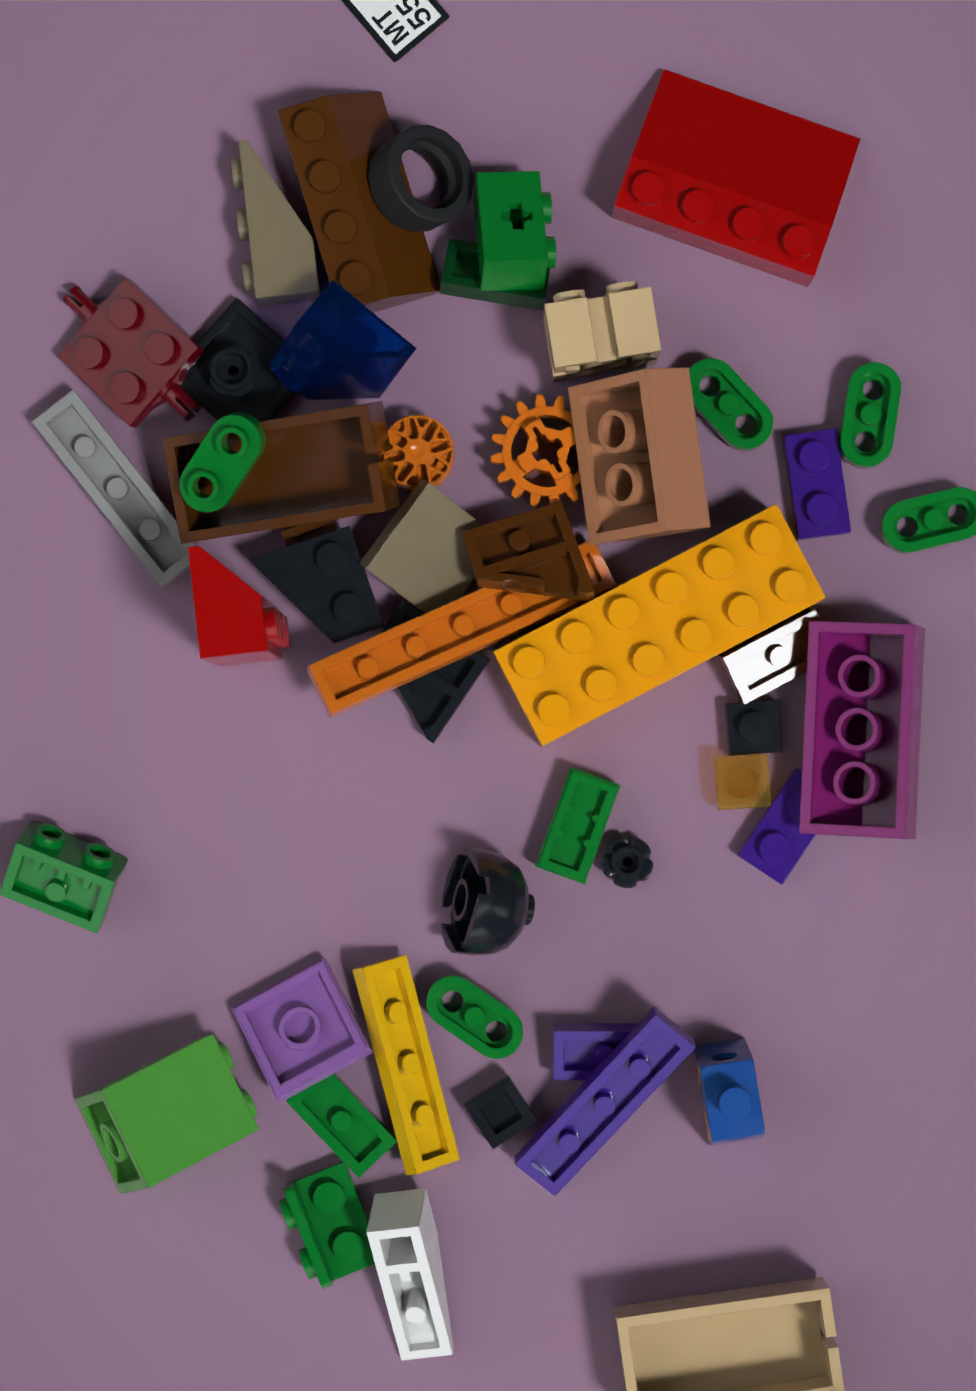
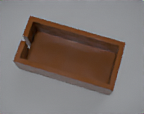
(309, 473)

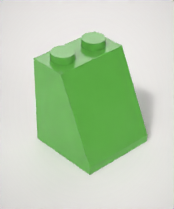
(168, 1114)

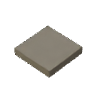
(423, 550)

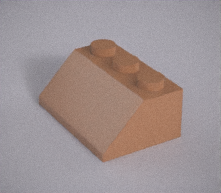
(639, 455)

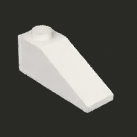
(411, 1272)

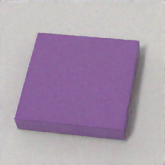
(302, 1030)

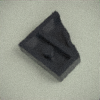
(326, 583)
(441, 692)

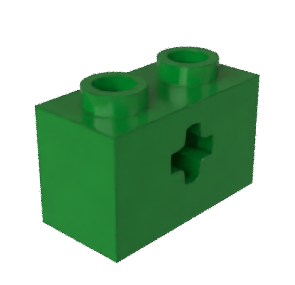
(511, 231)

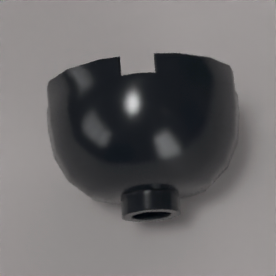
(487, 903)

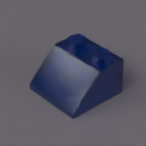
(340, 350)

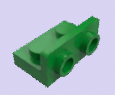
(63, 875)
(330, 1223)

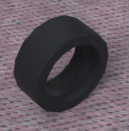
(449, 163)

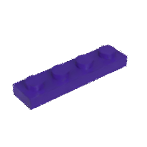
(604, 1101)

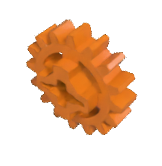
(526, 464)

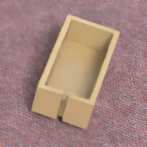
(733, 1340)

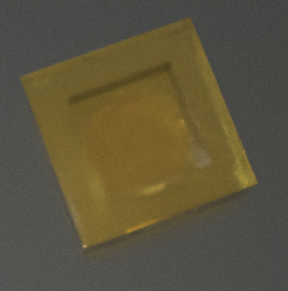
(742, 782)

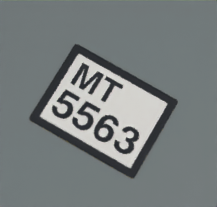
(398, 23)

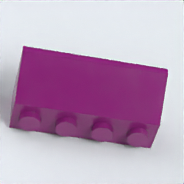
(862, 729)

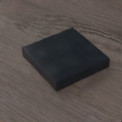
(244, 328)

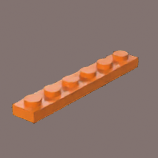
(440, 639)

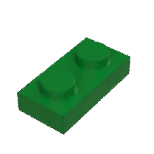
(343, 1123)

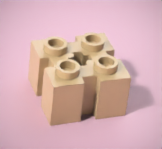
(601, 331)

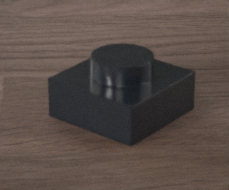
(753, 727)
(500, 1111)

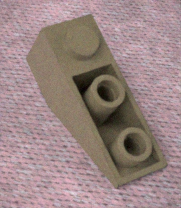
(280, 246)

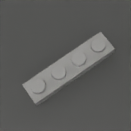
(115, 487)

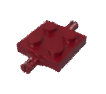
(131, 353)

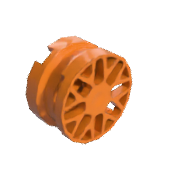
(419, 450)

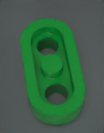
(729, 404)
(870, 416)
(221, 464)
(930, 520)
(474, 1016)

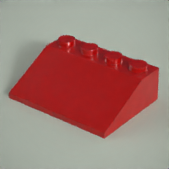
(736, 178)

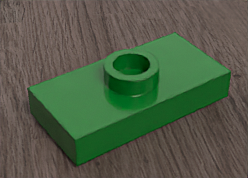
(577, 825)

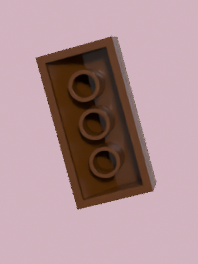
(359, 246)

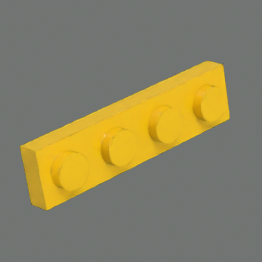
(406, 1065)

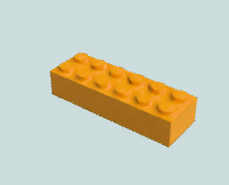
(659, 625)

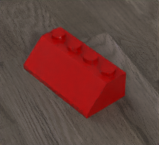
(233, 618)

